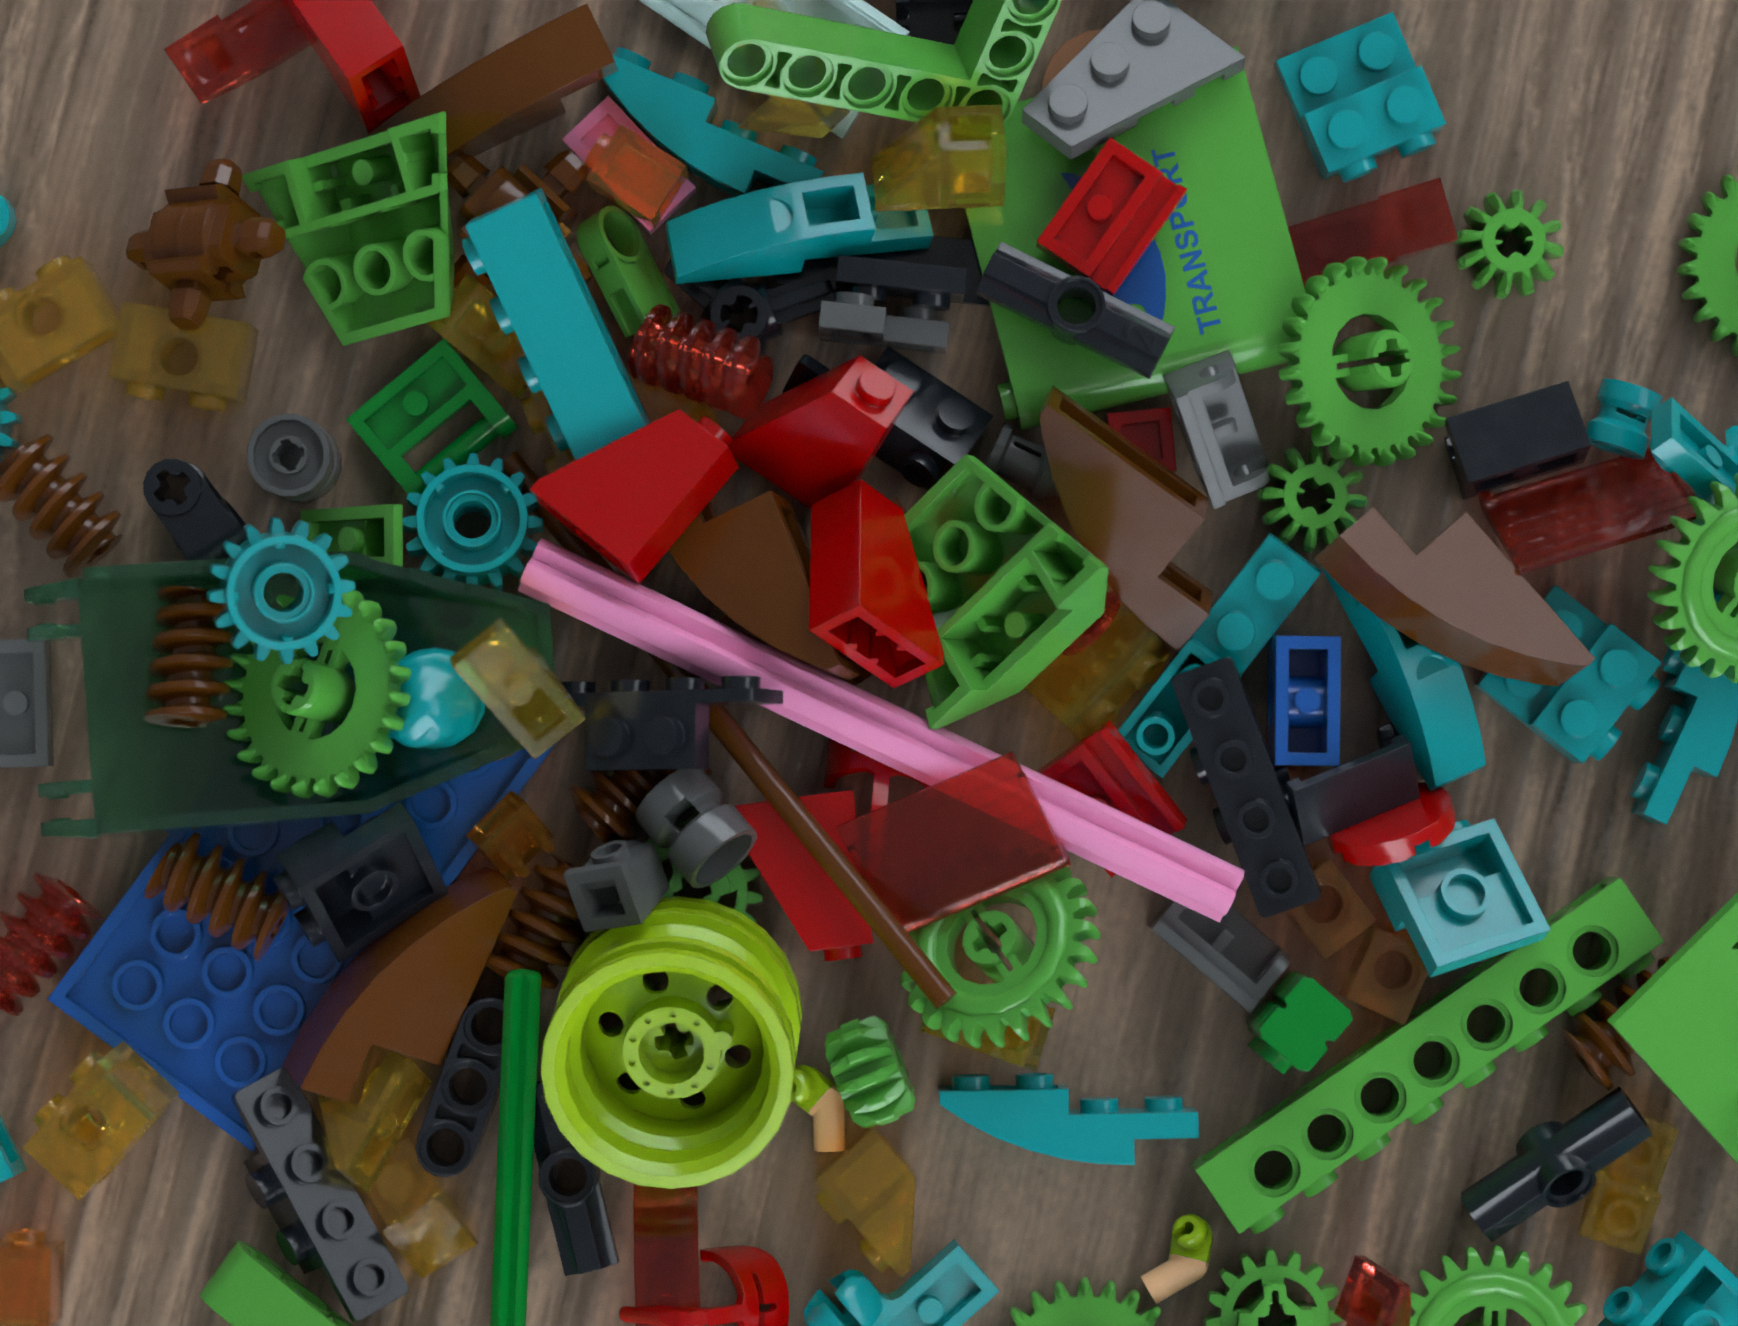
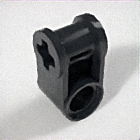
(202, 520)

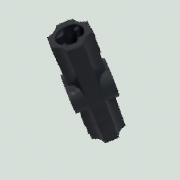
(1037, 289)
(1555, 1164)
(577, 1216)

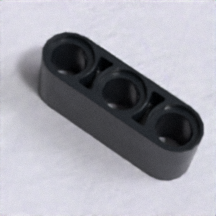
(450, 1110)

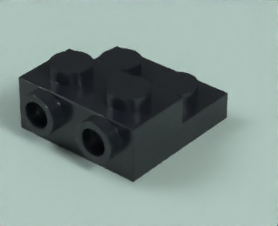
(359, 881)

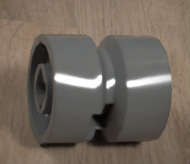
(294, 458)
(702, 834)

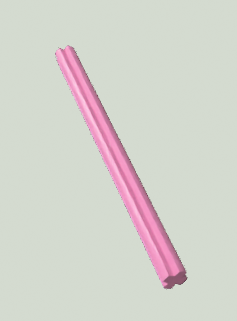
(869, 723)

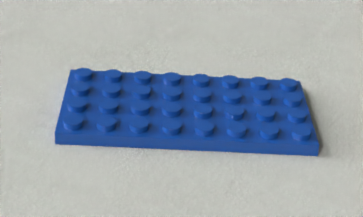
(213, 1012)

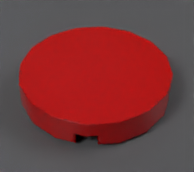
(1394, 833)

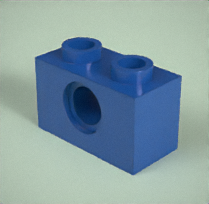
(1303, 700)

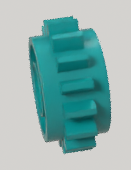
(467, 490)
(310, 612)

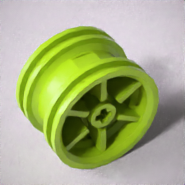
(650, 1131)

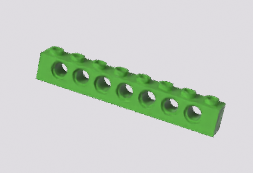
(1625, 950)

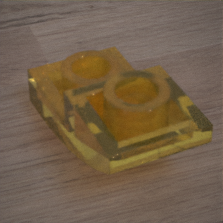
(1627, 1192)

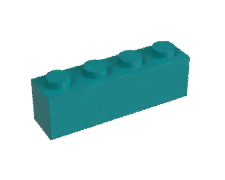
(556, 324)

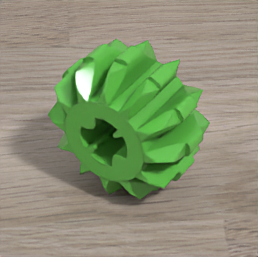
(1500, 222)
(1316, 476)
(869, 1072)

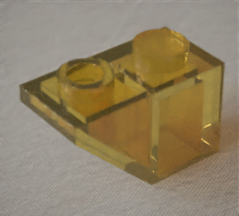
(944, 162)
(877, 1194)

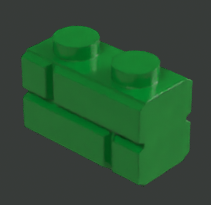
(1297, 1023)

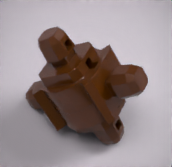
(469, 177)
(205, 244)

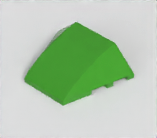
(370, 227)
(1000, 588)

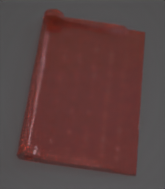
(1586, 510)
(955, 843)

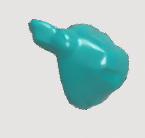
(440, 705)

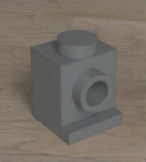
(615, 873)

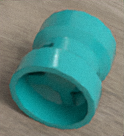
(1622, 418)

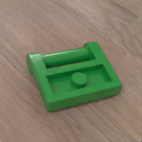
(422, 403)

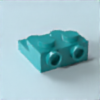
(1360, 99)
(1582, 710)
(1461, 898)
(1677, 1289)

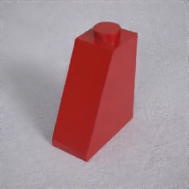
(359, 55)
(822, 430)
(640, 490)
(870, 586)
(800, 884)

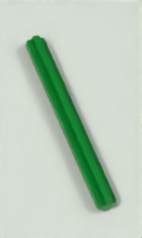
(515, 1147)

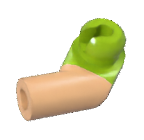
(821, 1100)
(1187, 1258)

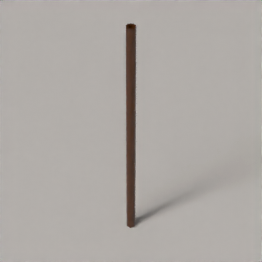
(780, 796)

